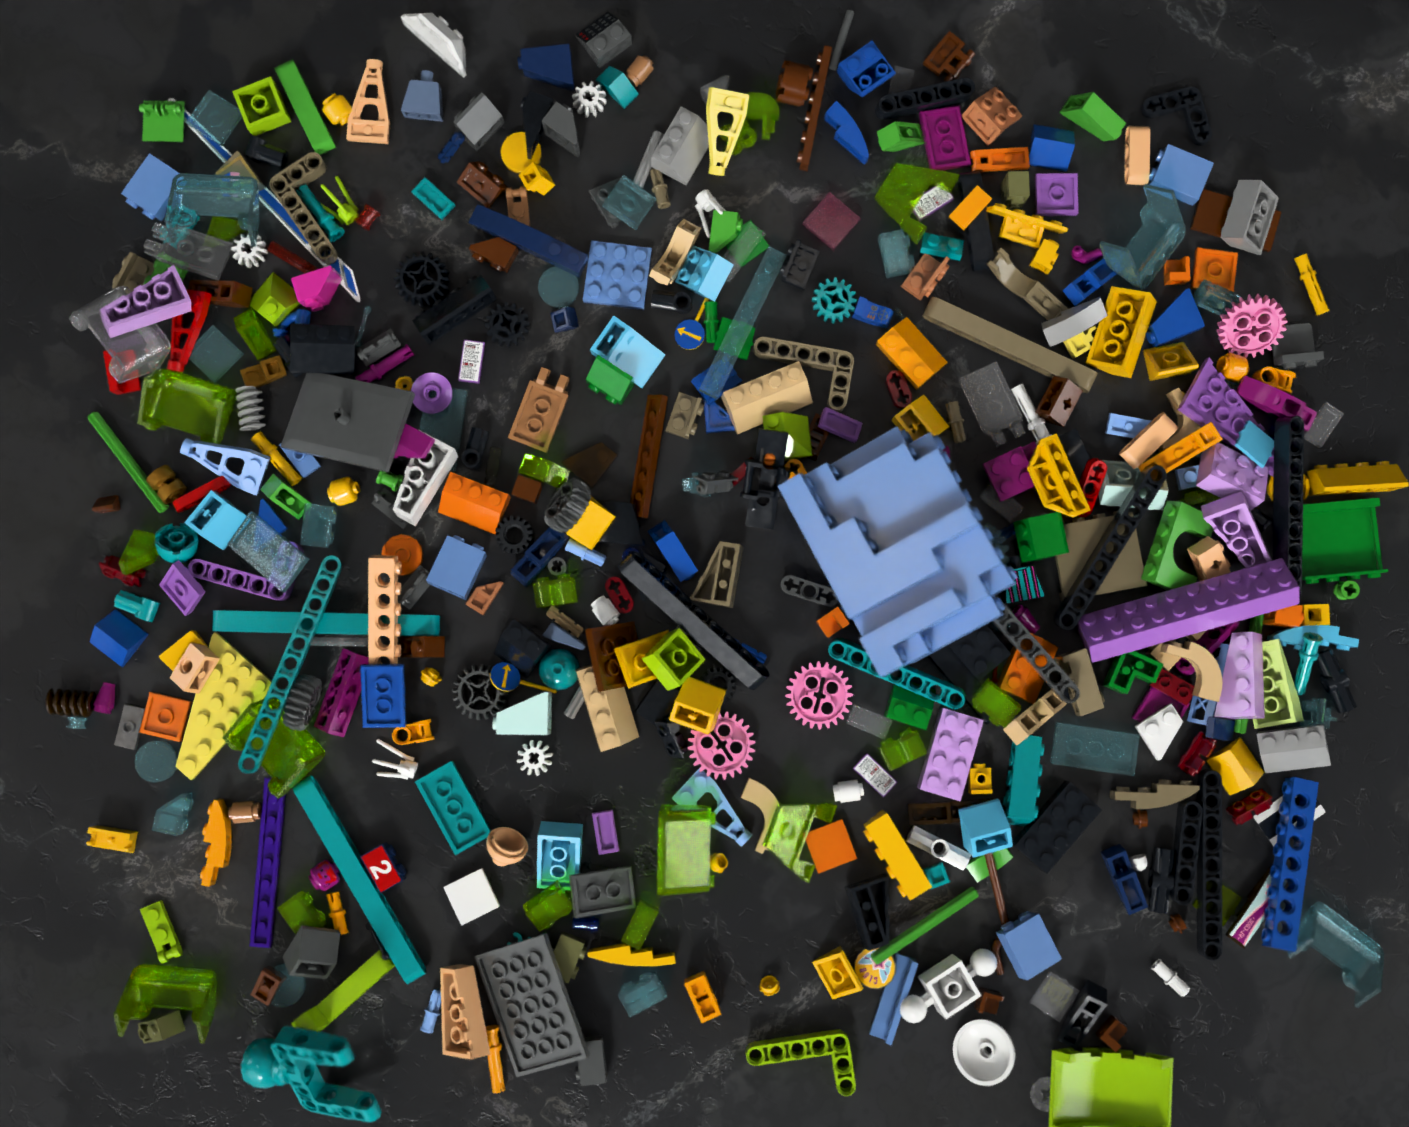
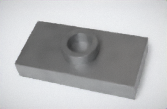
(129, 727)

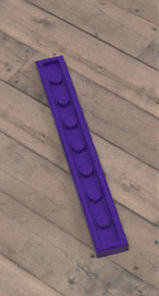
(267, 869)

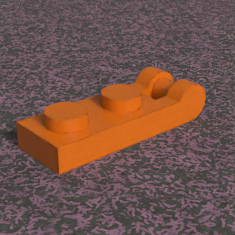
(1000, 159)

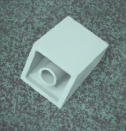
(526, 717)

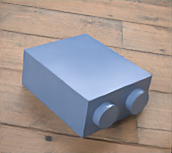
(1181, 173)
(150, 187)
(457, 566)
(1028, 945)

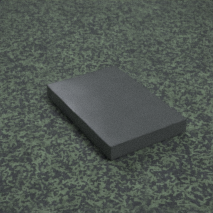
(602, 891)

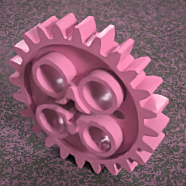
(1251, 325)
(837, 700)
(737, 735)

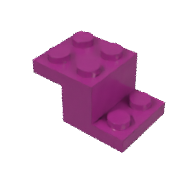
(1009, 472)

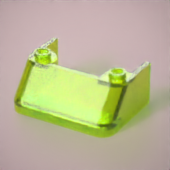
(169, 989)

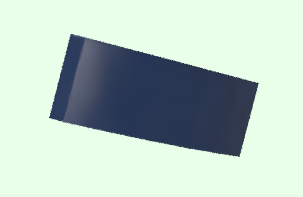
(538, 556)
(1124, 879)

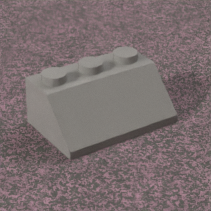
(681, 146)
(1249, 216)
(1293, 748)

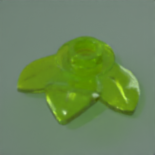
(740, 143)

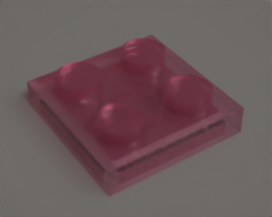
(831, 221)

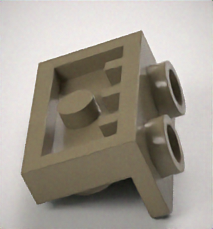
(133, 272)
(684, 415)

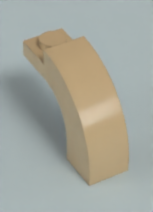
(676, 253)
(1185, 424)
(1208, 673)
(766, 801)

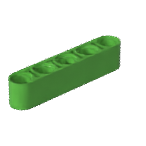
(305, 107)

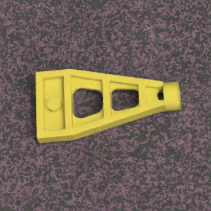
(728, 102)

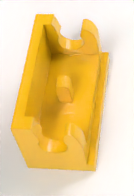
(112, 838)

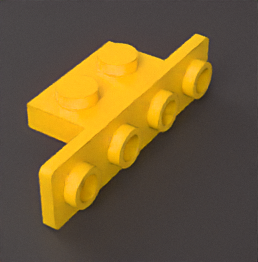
(1024, 228)

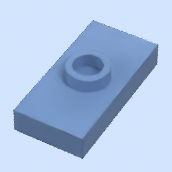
(303, 462)

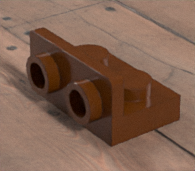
(481, 183)

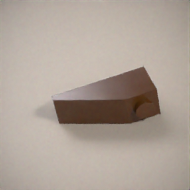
(224, 292)

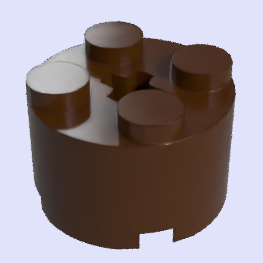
(793, 83)

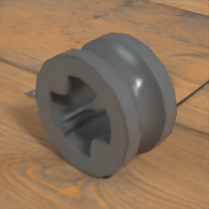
(551, 565)

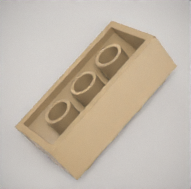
(769, 394)
(608, 712)

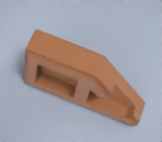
(484, 596)

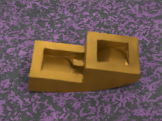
(264, 373)

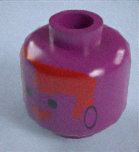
(324, 875)

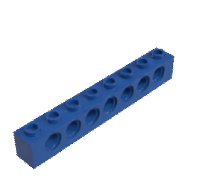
(1296, 874)

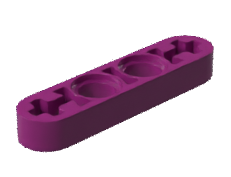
(1210, 644)

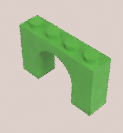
(1160, 565)

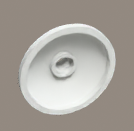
(973, 1058)

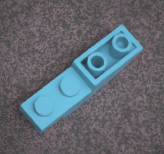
(1330, 635)

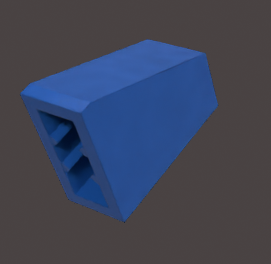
(1176, 320)
(673, 551)

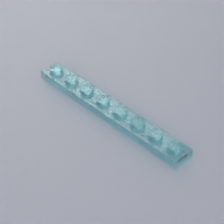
(742, 323)

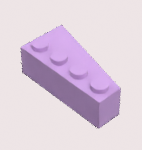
(147, 304)
(1237, 527)
(1242, 679)

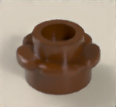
(1140, 818)
(1177, 923)

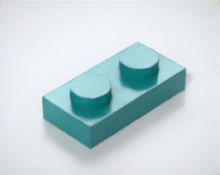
(942, 246)

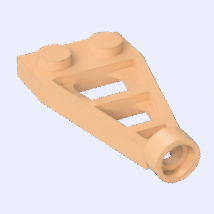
(370, 130)

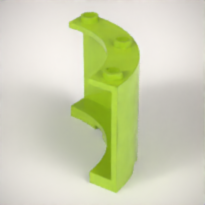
(1110, 1088)

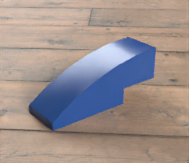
(847, 131)
(1089, 282)

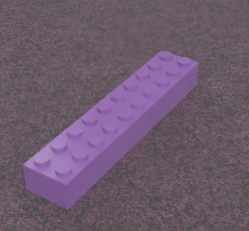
(1188, 610)

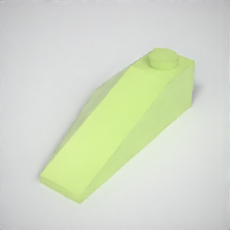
(1280, 694)

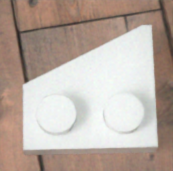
(1160, 730)

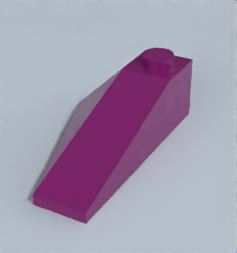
(413, 443)

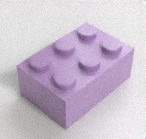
(1228, 472)

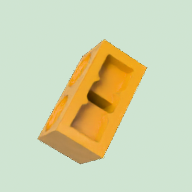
(702, 996)

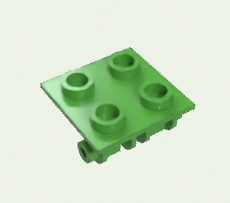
(163, 121)

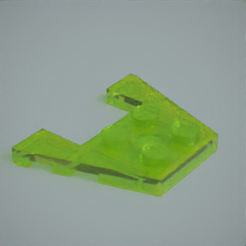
(905, 189)
(789, 832)

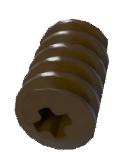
(68, 704)

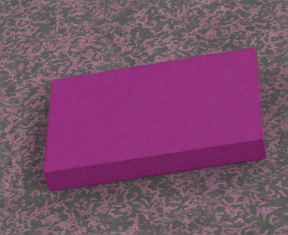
(945, 138)

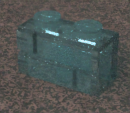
(895, 253)
(1214, 297)
(642, 994)

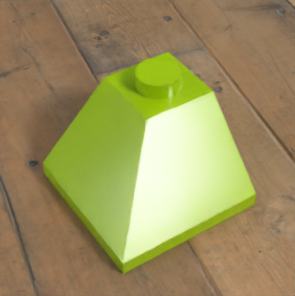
(274, 300)
(798, 433)

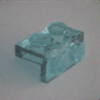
(317, 525)

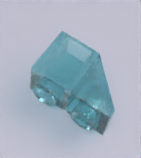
(173, 815)

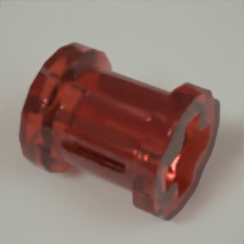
(367, 217)

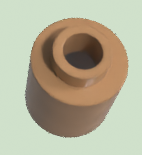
(639, 70)
(244, 812)

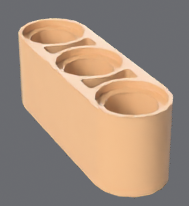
(1137, 155)
(1148, 440)

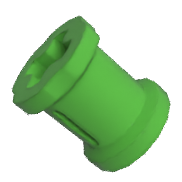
(390, 480)
(1351, 586)

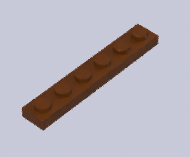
(812, 116)
(648, 454)

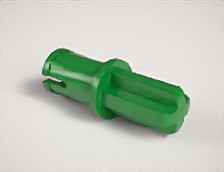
(711, 321)

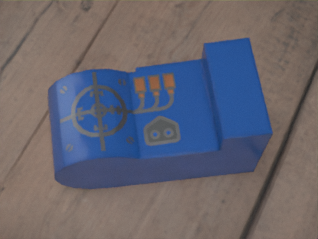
(872, 313)

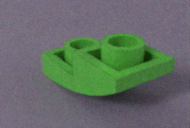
(978, 866)

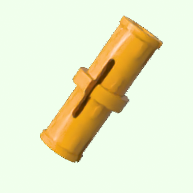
(337, 912)

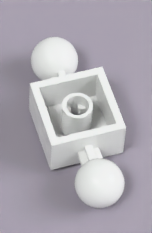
(948, 986)

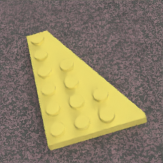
(218, 705)

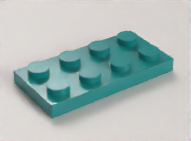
(453, 807)

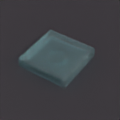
(214, 118)
(629, 202)
(214, 354)

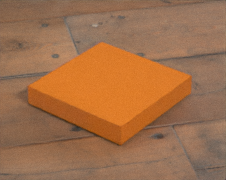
(1215, 267)
(165, 716)
(830, 846)

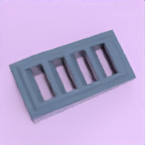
(560, 635)

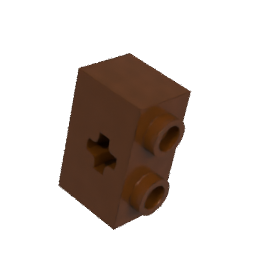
(1059, 401)

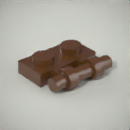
(944, 53)

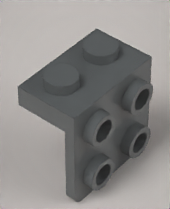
(1296, 348)

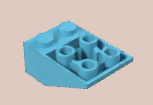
(627, 351)

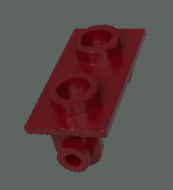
(112, 569)
(1174, 687)
(1191, 761)
(1257, 801)

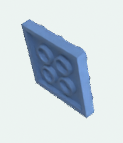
(617, 275)

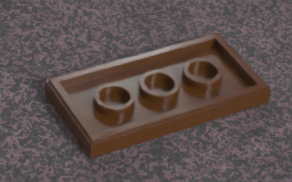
(1212, 214)

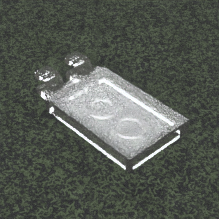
(191, 251)
(992, 402)

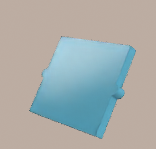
(1255, 443)

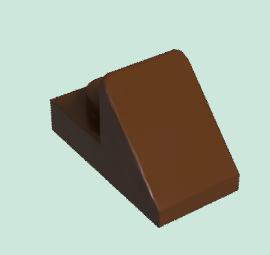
(268, 985)

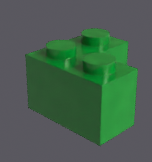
(1127, 667)

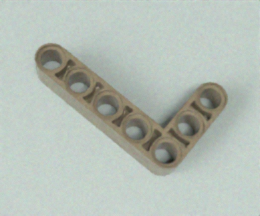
(299, 210)
(813, 362)

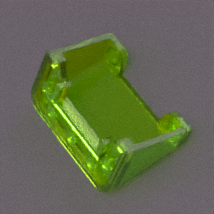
(185, 404)
(289, 754)
(684, 849)

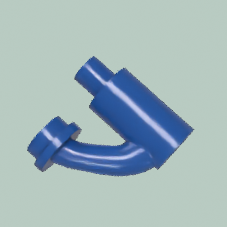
(300, 317)

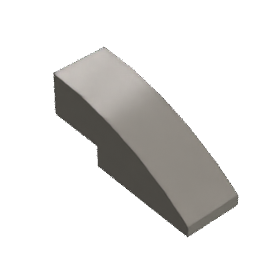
(1074, 321)

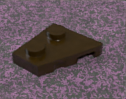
(591, 463)

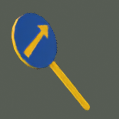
(690, 332)
(507, 678)

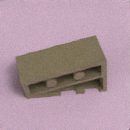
(721, 576)
(1080, 671)

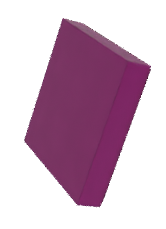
(1154, 701)

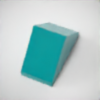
(617, 86)

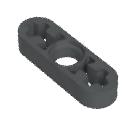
(826, 590)

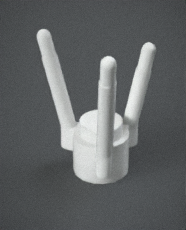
(707, 202)
(406, 768)

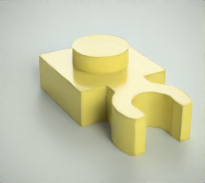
(1080, 343)

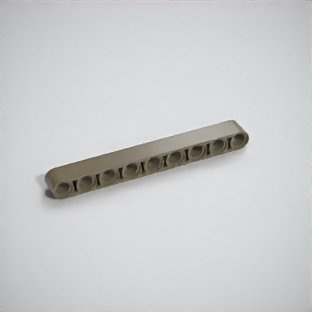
(1008, 343)

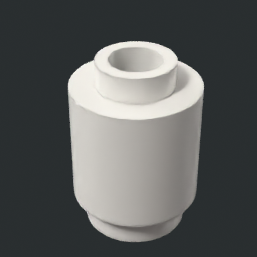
(605, 611)
(848, 791)

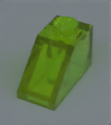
(254, 334)
(138, 552)

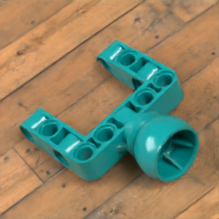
(293, 1060)

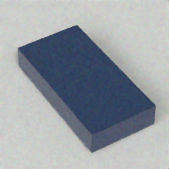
(1220, 728)

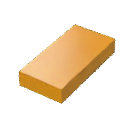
(970, 207)

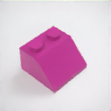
(316, 287)

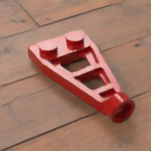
(199, 305)

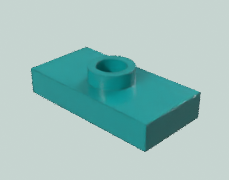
(433, 198)

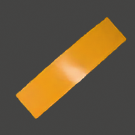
(1183, 449)

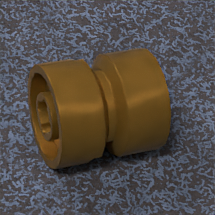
(168, 486)

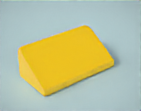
(174, 653)

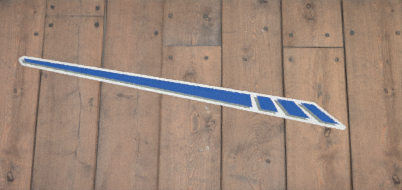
(274, 205)

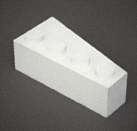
(423, 480)

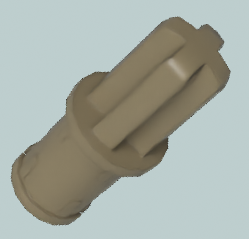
(659, 189)
(955, 421)

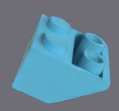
(704, 273)
(216, 519)
(985, 828)

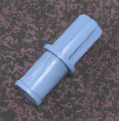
(585, 553)
(432, 1012)

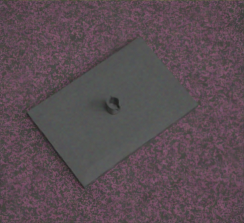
(348, 421)
(532, 1005)

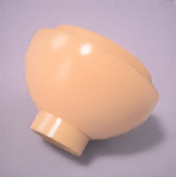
(506, 846)

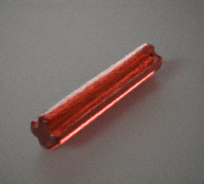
(290, 258)

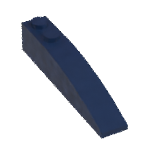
(530, 240)

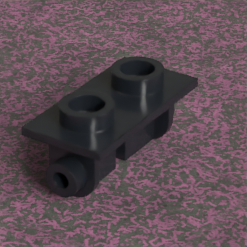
(674, 745)

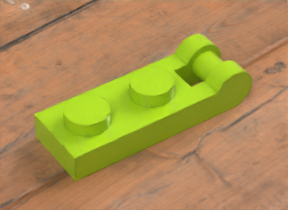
(161, 931)

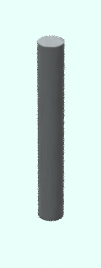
(841, 40)

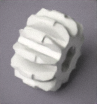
(596, 95)
(249, 258)
(527, 756)

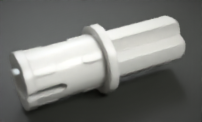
(1170, 977)

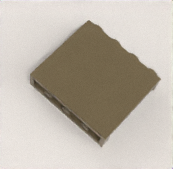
(1082, 540)

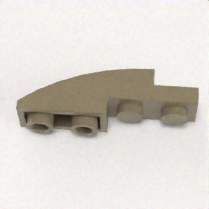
(1162, 794)

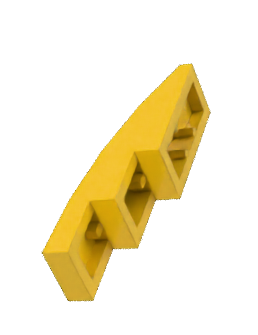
(624, 955)

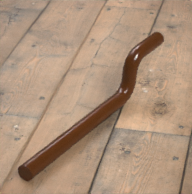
(1000, 906)

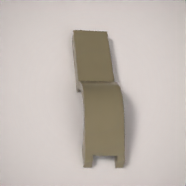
(1025, 287)

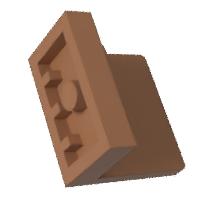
(991, 115)
(923, 276)

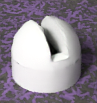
(1138, 862)

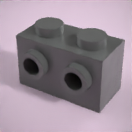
(592, 1069)

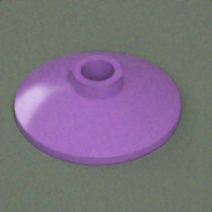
(432, 382)

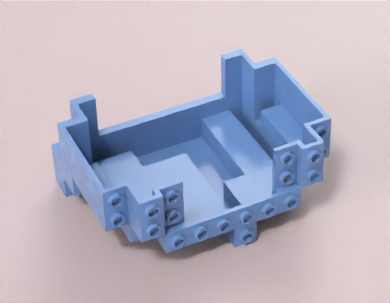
(901, 546)

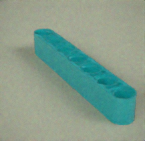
(903, 681)

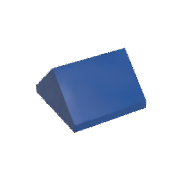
(1051, 147)
(117, 637)

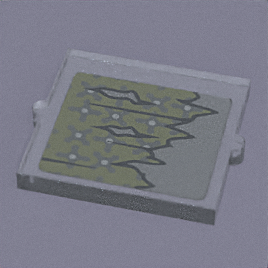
(1054, 996)

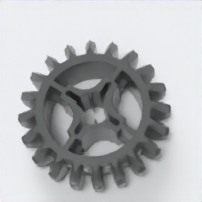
(567, 505)
(465, 680)
(302, 702)

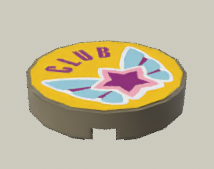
(874, 975)

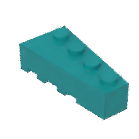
(1023, 781)

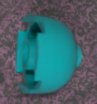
(176, 542)
(558, 669)

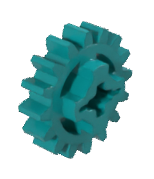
(841, 304)

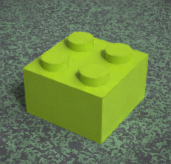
(261, 106)
(673, 659)

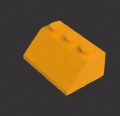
(911, 353)

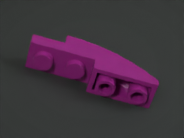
(1274, 400)

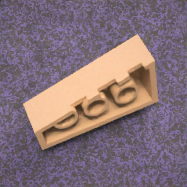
(462, 1013)

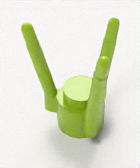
(346, 212)

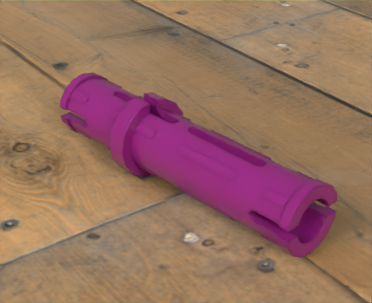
(376, 371)

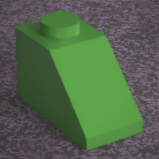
(900, 136)
(724, 229)
(285, 496)

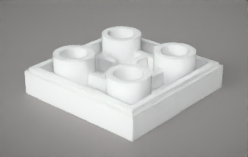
(471, 896)

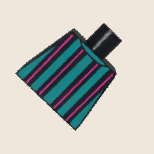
(1027, 586)

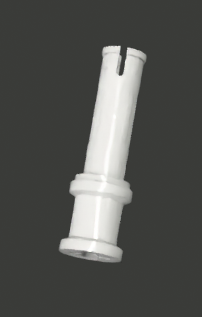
(1036, 423)

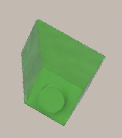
(1093, 115)

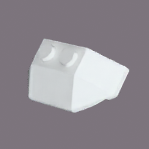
(439, 38)

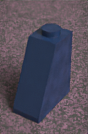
(548, 65)

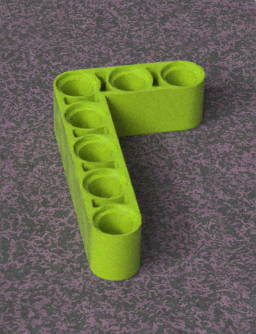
(345, 994)
(809, 1051)

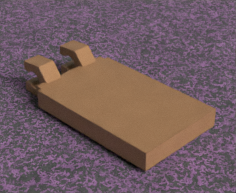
(540, 412)

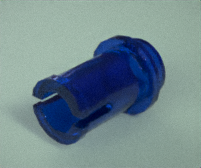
(585, 923)

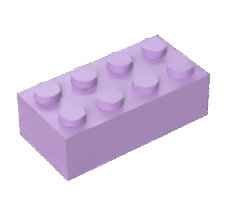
(950, 754)

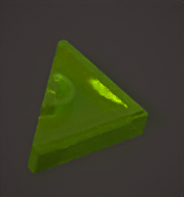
(224, 228)

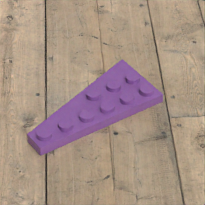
(1214, 401)

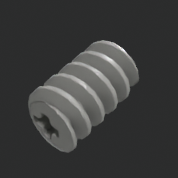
(249, 408)

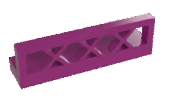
(345, 694)

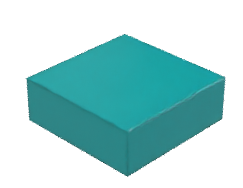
(936, 875)

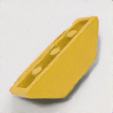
(1056, 479)

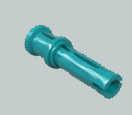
(325, 220)
(1308, 655)

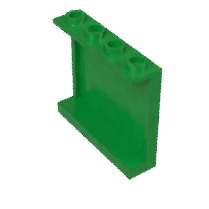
(1341, 541)

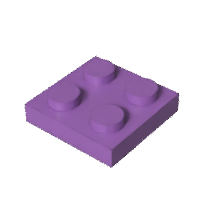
(1056, 194)
(182, 588)

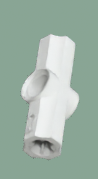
(950, 852)

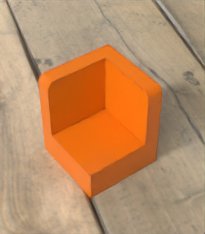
(1177, 271)
(832, 622)

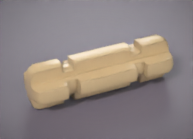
(564, 621)

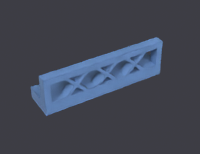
(1211, 705)
(888, 1009)

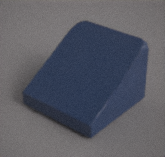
(564, 319)

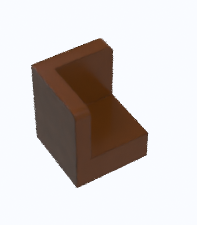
(527, 489)
(988, 1001)
(1111, 1032)

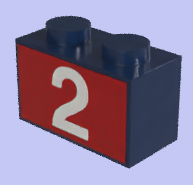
(384, 867)

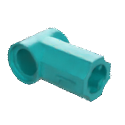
(140, 606)

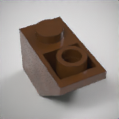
(496, 252)
(422, 646)

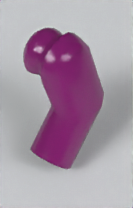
(1085, 257)

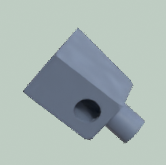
(423, 99)

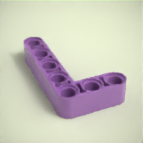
(231, 574)

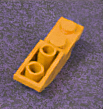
(219, 834)

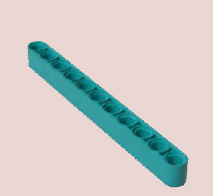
(330, 623)
(283, 672)
(359, 880)

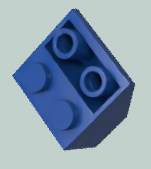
(865, 70)

